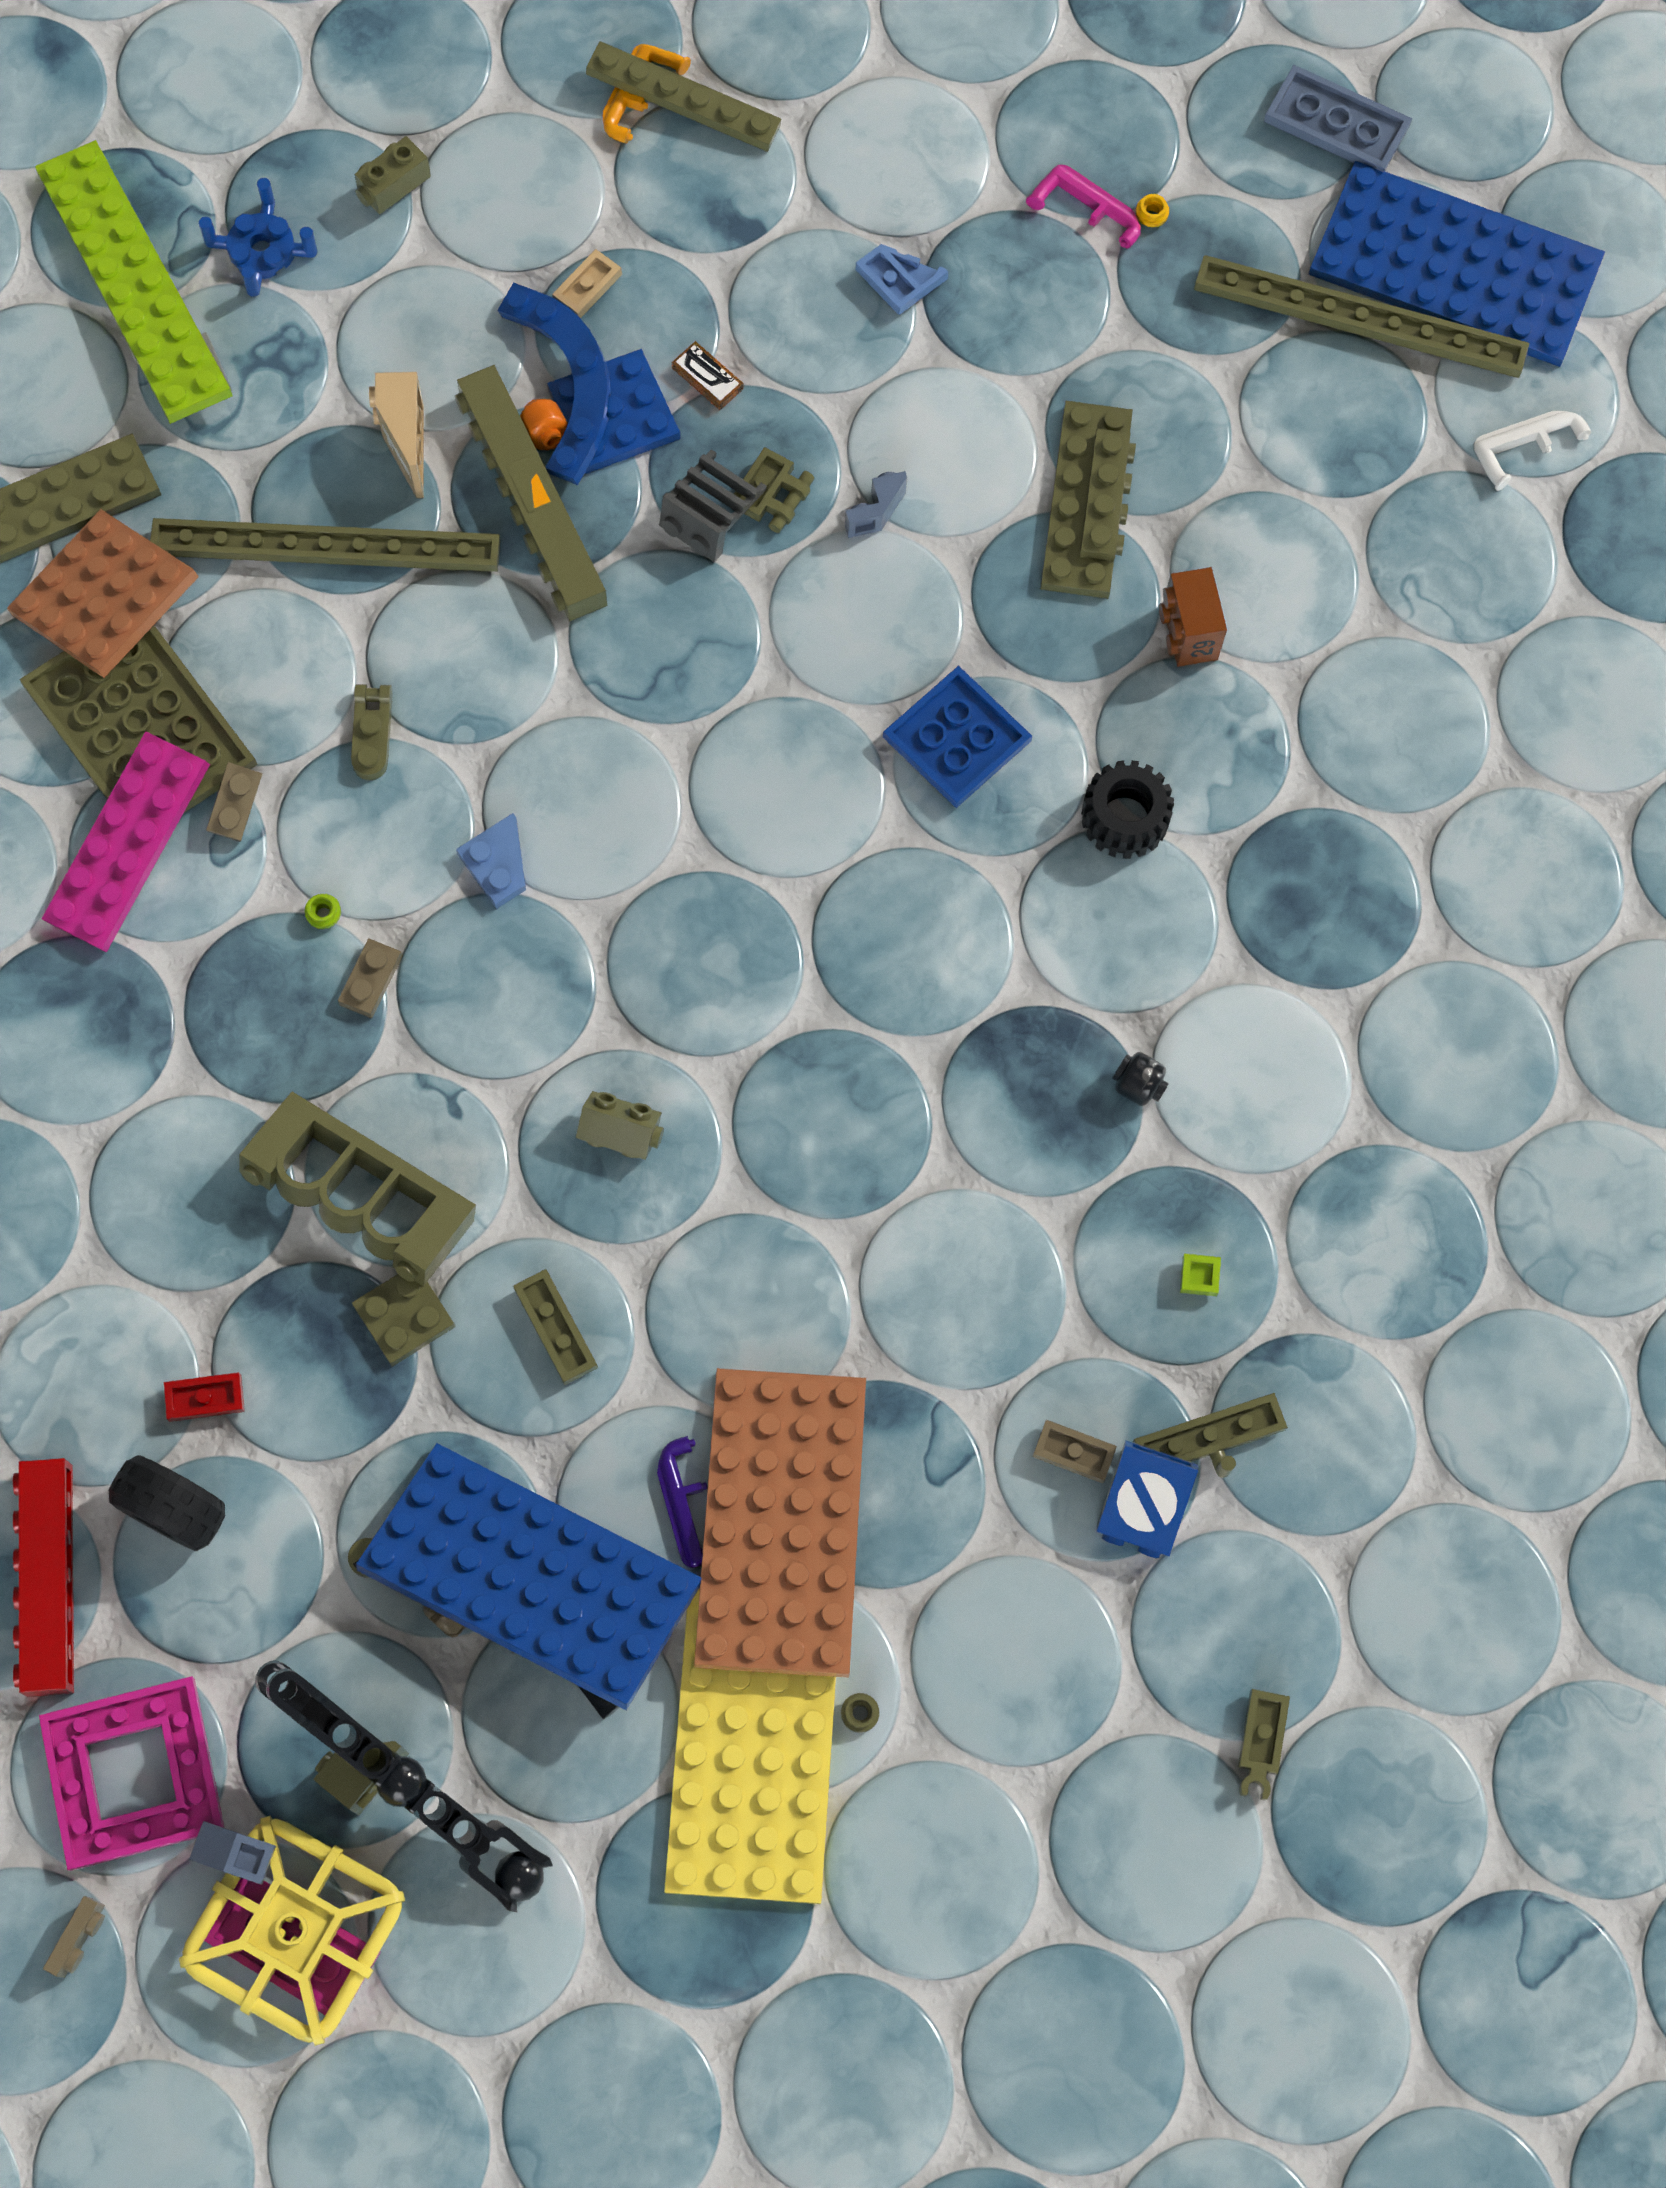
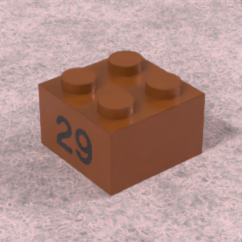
(1193, 617)

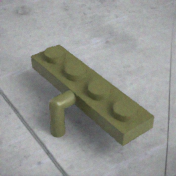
(1219, 1432)

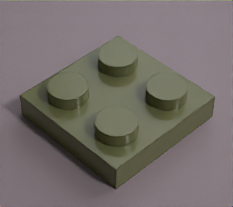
(403, 1317)

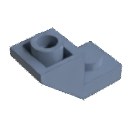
(886, 494)
(232, 1852)

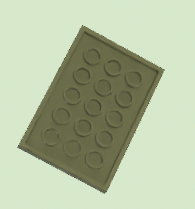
(144, 692)

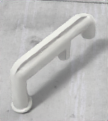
(1522, 433)

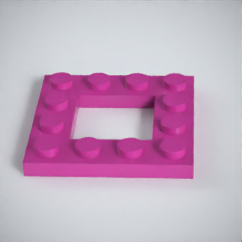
(66, 1738)

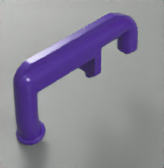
(677, 1503)

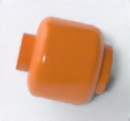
(544, 423)

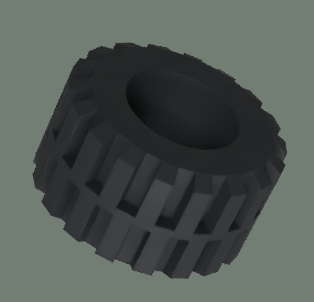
(1131, 783)

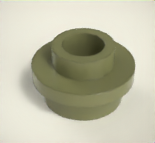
(869, 1704)

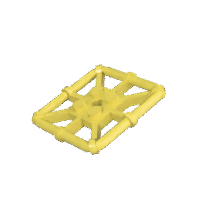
(300, 1955)

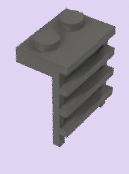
(697, 518)

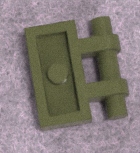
(775, 473)

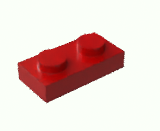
(204, 1397)

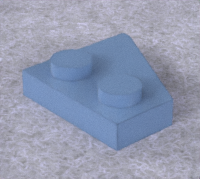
(899, 277)
(496, 861)

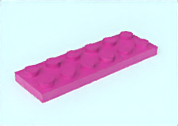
(125, 841)

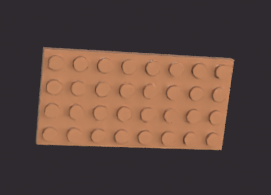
(781, 1523)

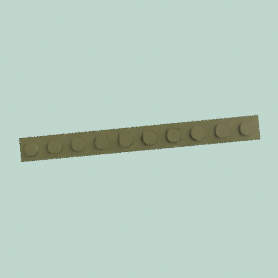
(1361, 316)
(327, 544)

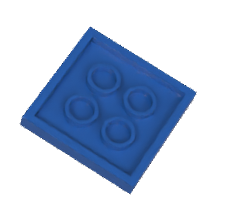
(635, 411)
(957, 736)

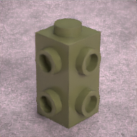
(391, 175)
(619, 1125)

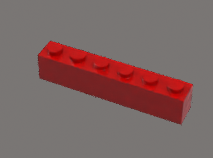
(45, 1578)

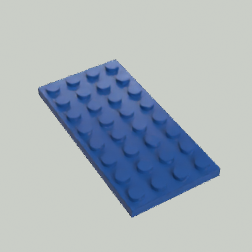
(1456, 261)
(530, 1575)

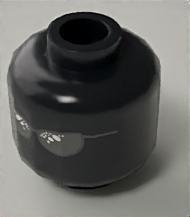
(1140, 1079)

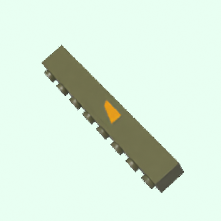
(531, 492)

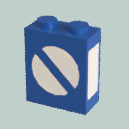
(1146, 1499)

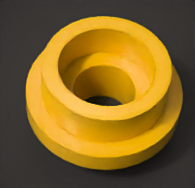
(1154, 203)

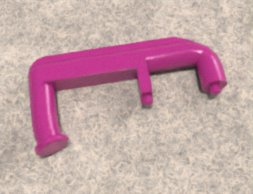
(1090, 195)

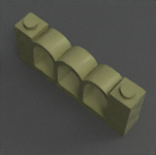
(414, 1253)

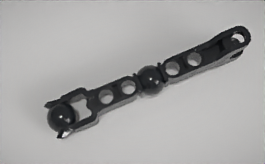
(404, 1784)

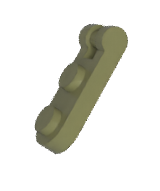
(371, 731)

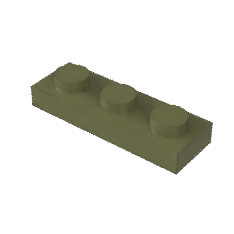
(555, 1327)

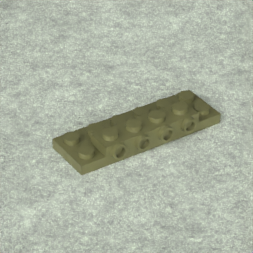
(1088, 499)

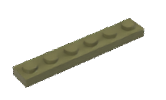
(683, 96)

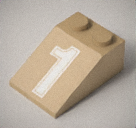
(400, 413)

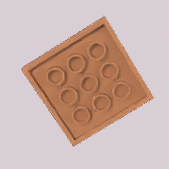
(102, 593)

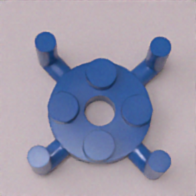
(260, 227)

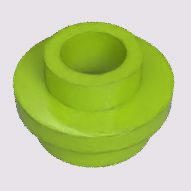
(322, 901)

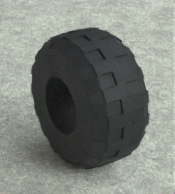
(167, 1502)

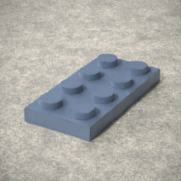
(1337, 119)

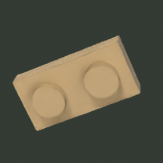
(588, 283)

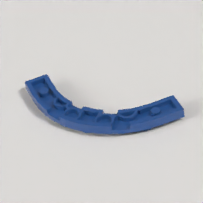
(588, 372)

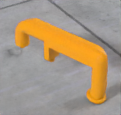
(621, 99)

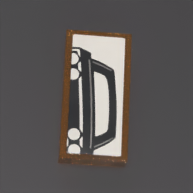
(707, 375)

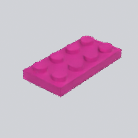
(329, 1973)

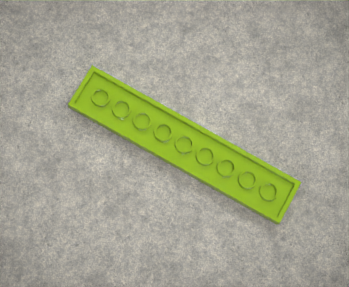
(133, 282)

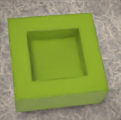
(1200, 1275)

